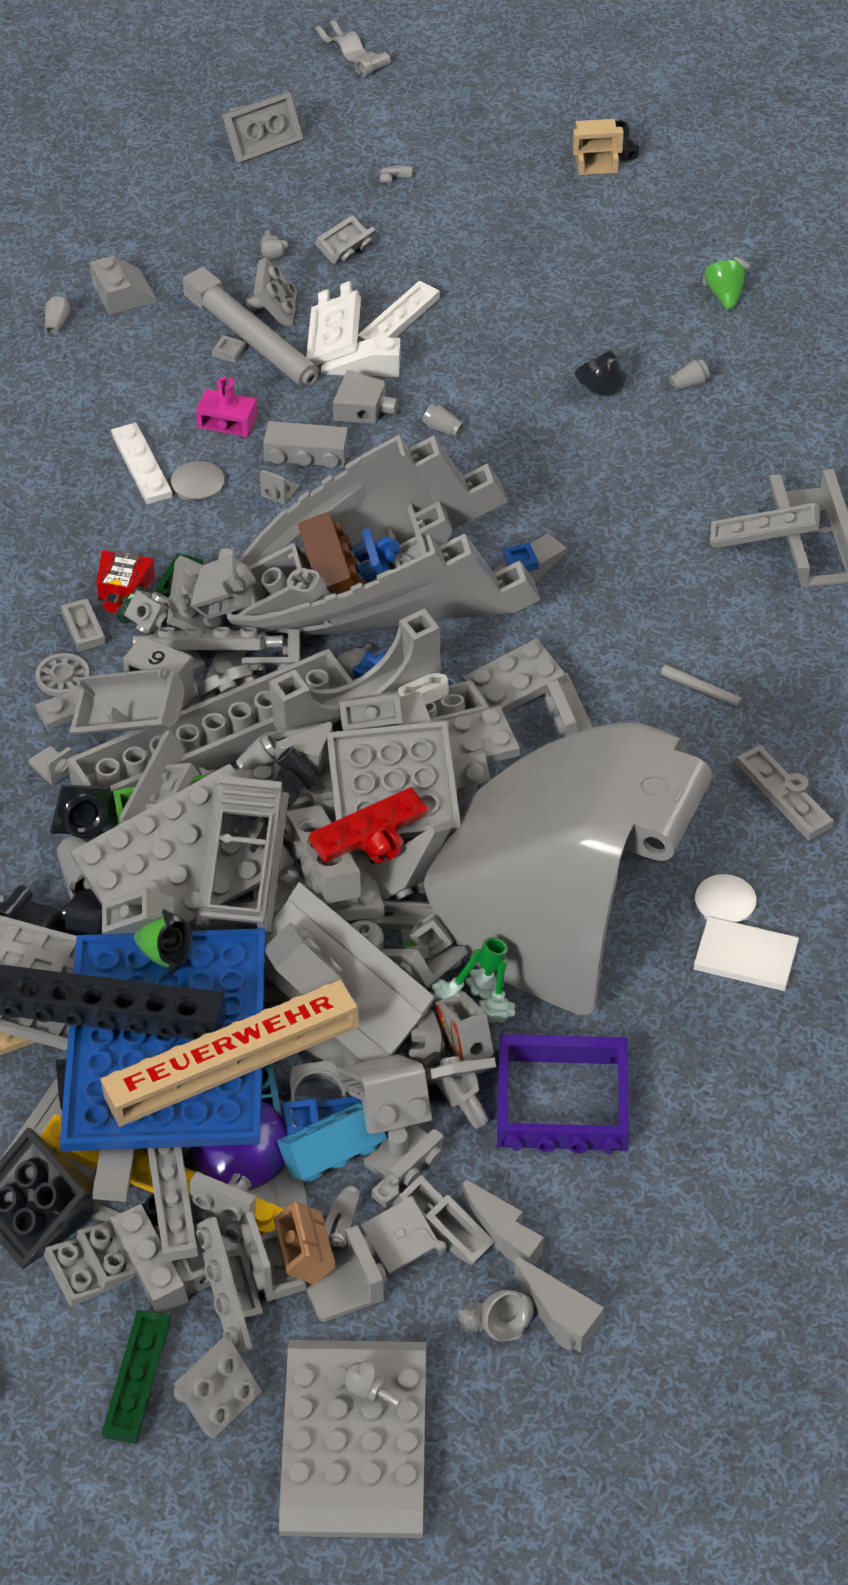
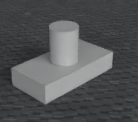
(396, 1146)

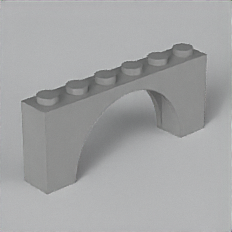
(408, 659)

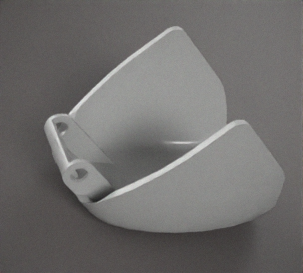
(547, 848)

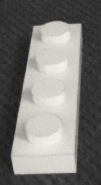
(402, 312)
(141, 463)

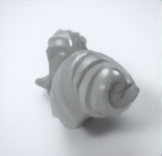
(501, 1315)

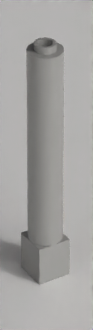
(207, 293)

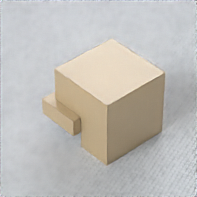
(597, 146)

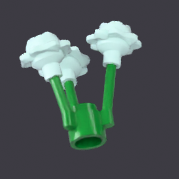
(483, 981)

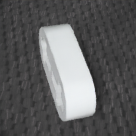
(430, 686)

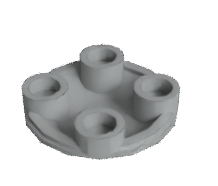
(197, 480)

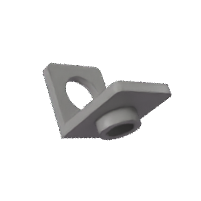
(274, 487)
(51, 764)

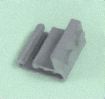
(391, 1092)

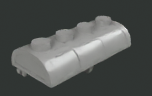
(127, 701)

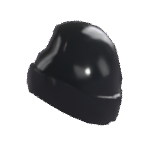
(602, 374)

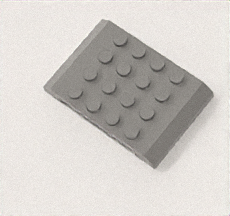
(351, 1460)

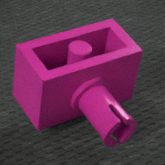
(226, 411)

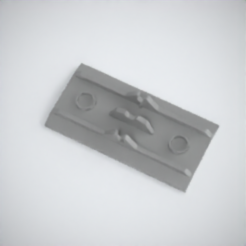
(385, 994)

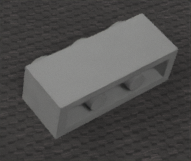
(305, 444)
(146, 1256)

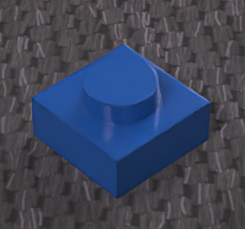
(523, 553)

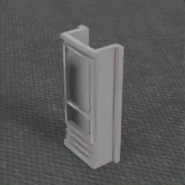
(830, 501)
(247, 798)

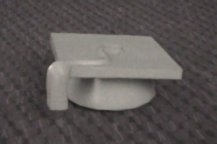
(401, 1235)

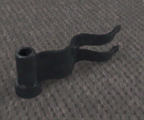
(294, 777)
(21, 908)

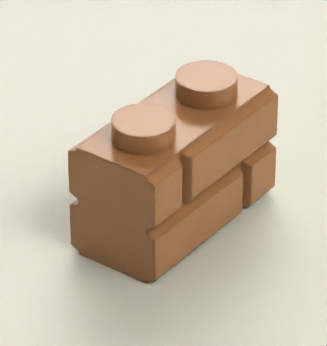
(304, 1243)

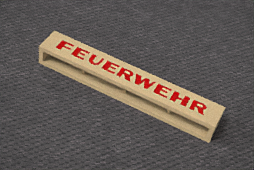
(229, 1052)

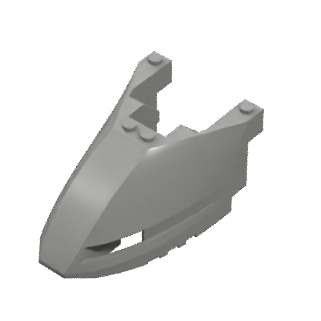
(399, 495)

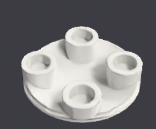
(725, 898)

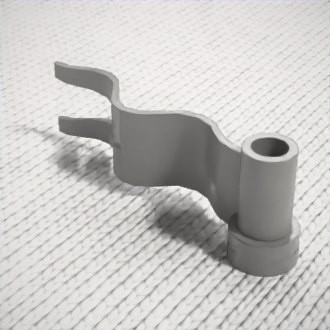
(354, 52)

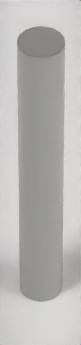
(701, 686)

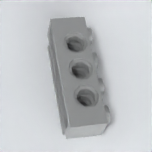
(334, 881)

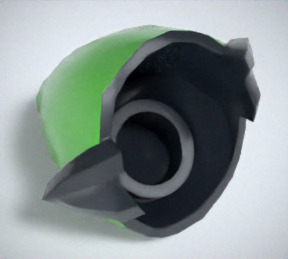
(166, 941)

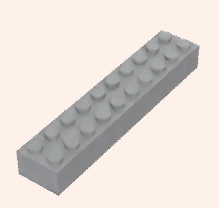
(208, 732)

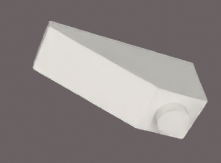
(372, 358)

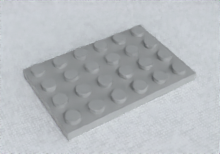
(167, 852)

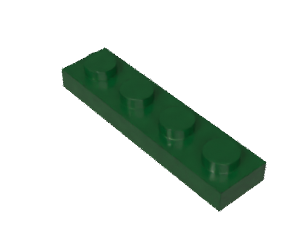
(136, 1377)

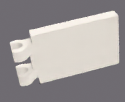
(334, 325)

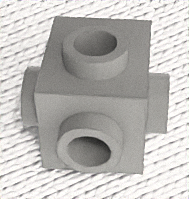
(148, 611)

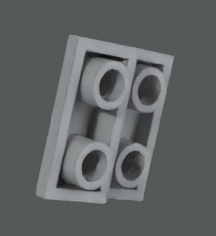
(89, 1263)

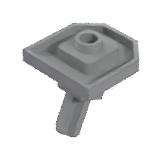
(459, 1085)

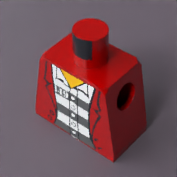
(120, 576)

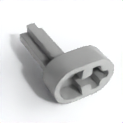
(317, 585)

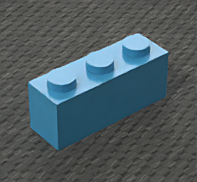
(328, 1143)

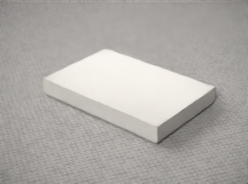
(746, 953)

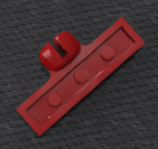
(370, 828)

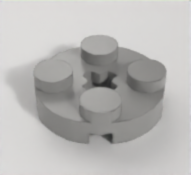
(217, 685)

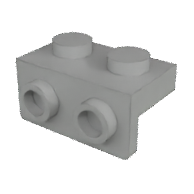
(344, 239)

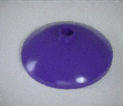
(254, 1161)

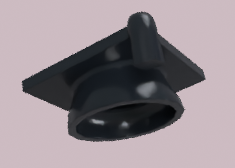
(81, 810)

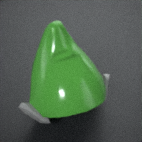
(726, 280)

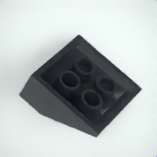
(40, 1198)

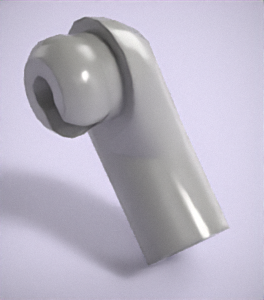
(396, 171)

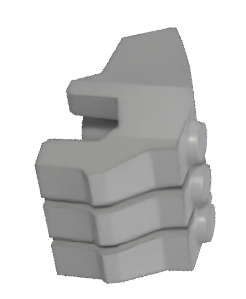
(431, 1045)

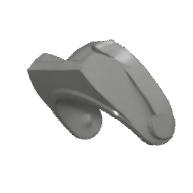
(321, 1069)
(344, 1209)

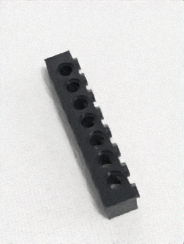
(110, 1003)

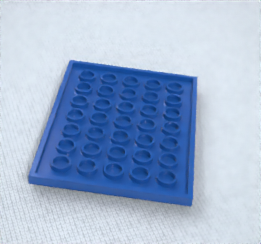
(217, 1117)

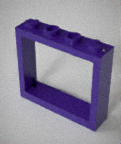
(563, 1050)

